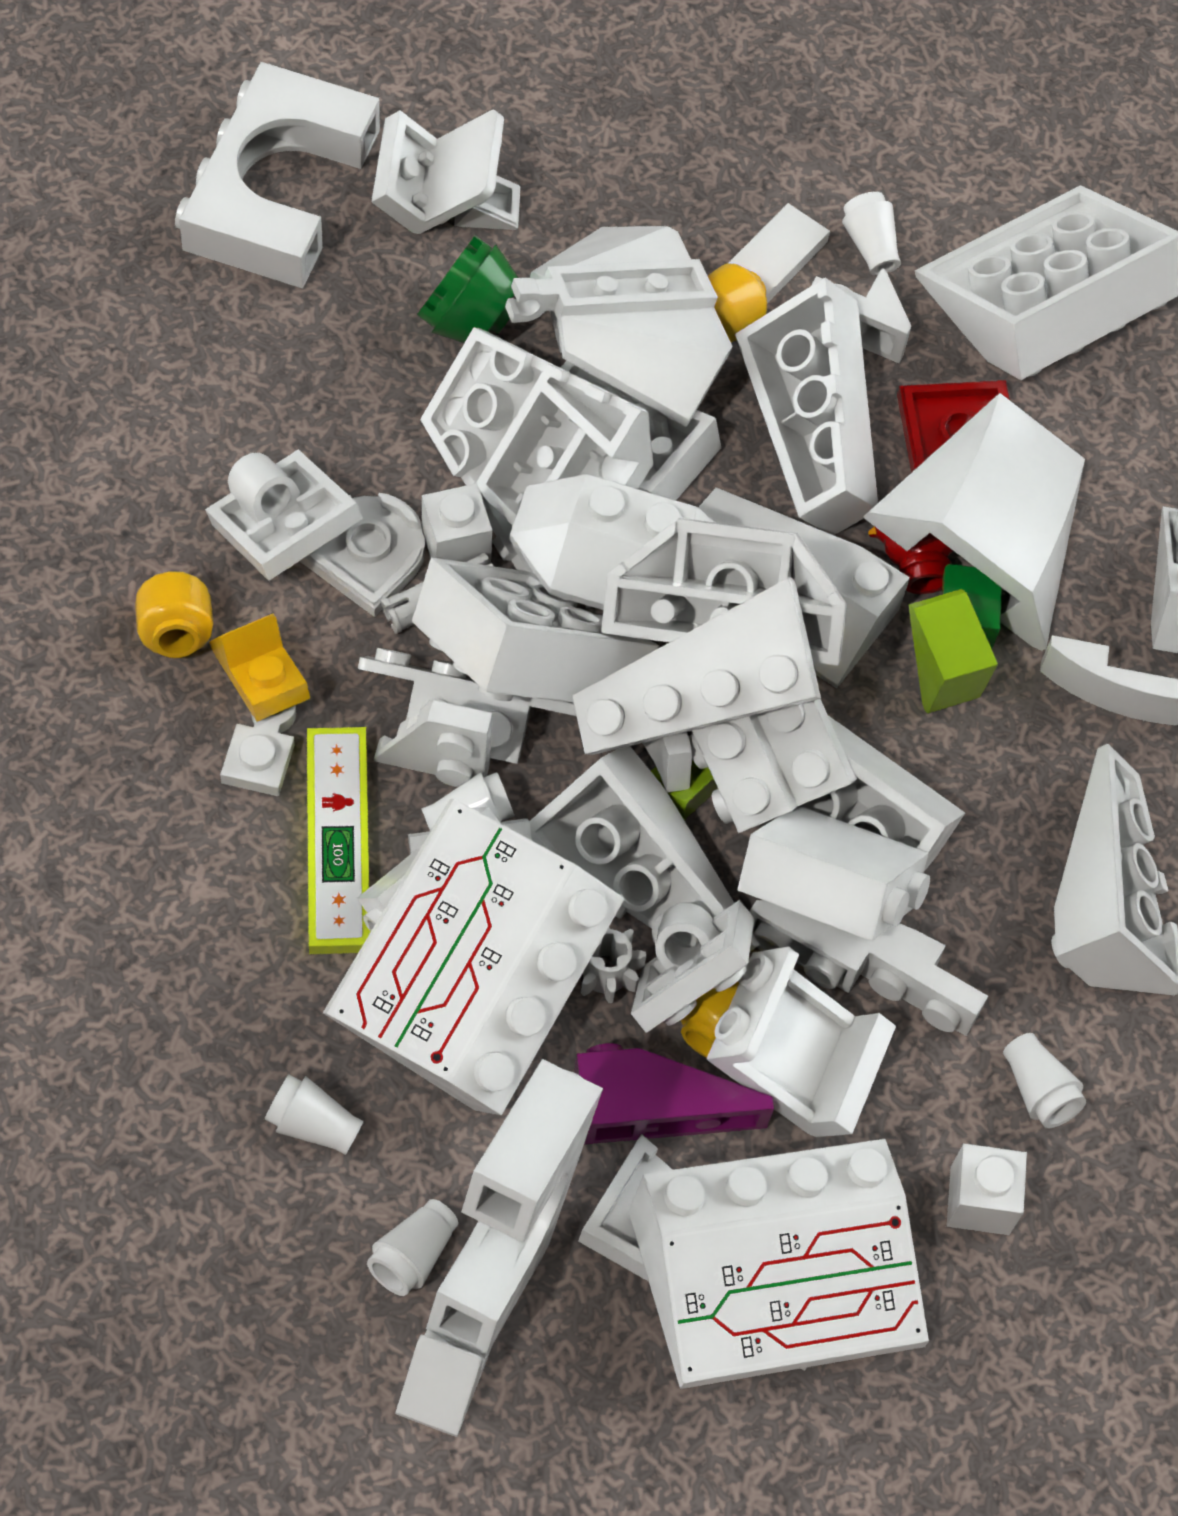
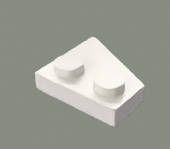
(441, 742)

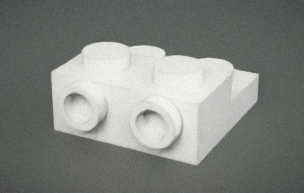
(771, 762)

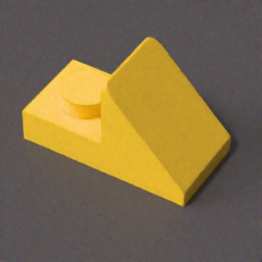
(261, 667)

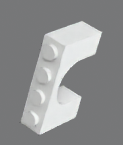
(273, 115)
(517, 1203)

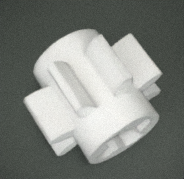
(611, 979)

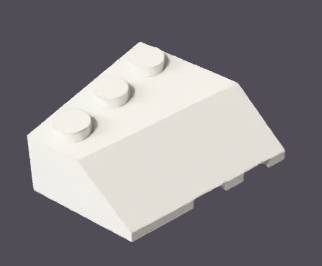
(515, 634)

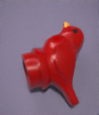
(921, 563)

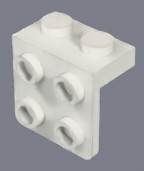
(434, 179)

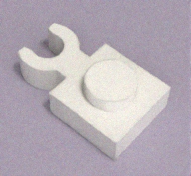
(260, 754)

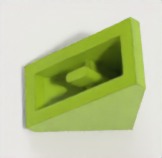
(950, 651)

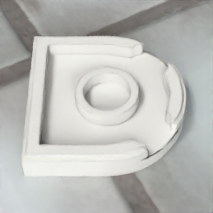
(373, 555)

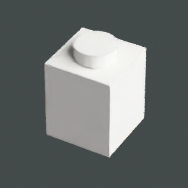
(456, 524)
(986, 1189)

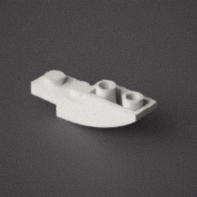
(896, 963)

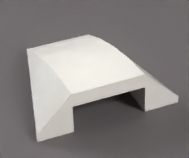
(526, 422)
(1002, 502)

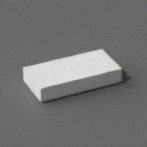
(782, 248)

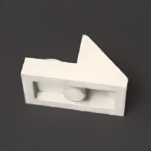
(882, 318)
(440, 1384)

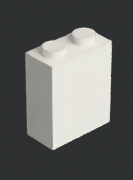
(834, 872)

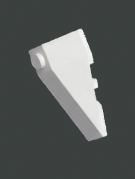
(862, 579)
(633, 840)
(1107, 895)

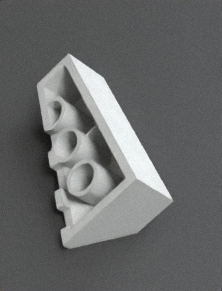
(888, 800)

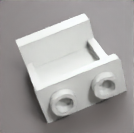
(799, 1046)

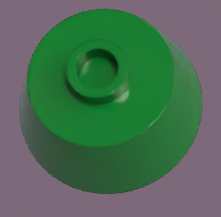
(471, 293)

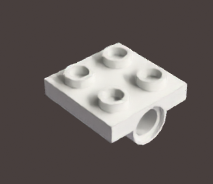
(281, 511)
(681, 974)

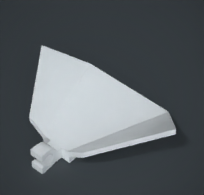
(632, 315)

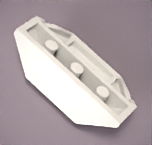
(586, 527)
(710, 567)

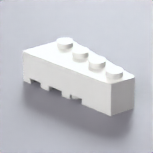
(815, 402)

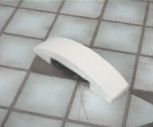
(1084, 672)

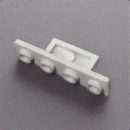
(453, 687)

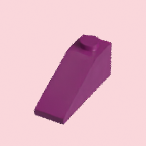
(664, 1097)

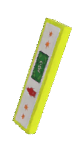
(337, 839)

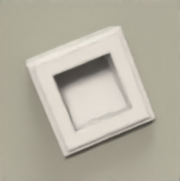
(498, 212)

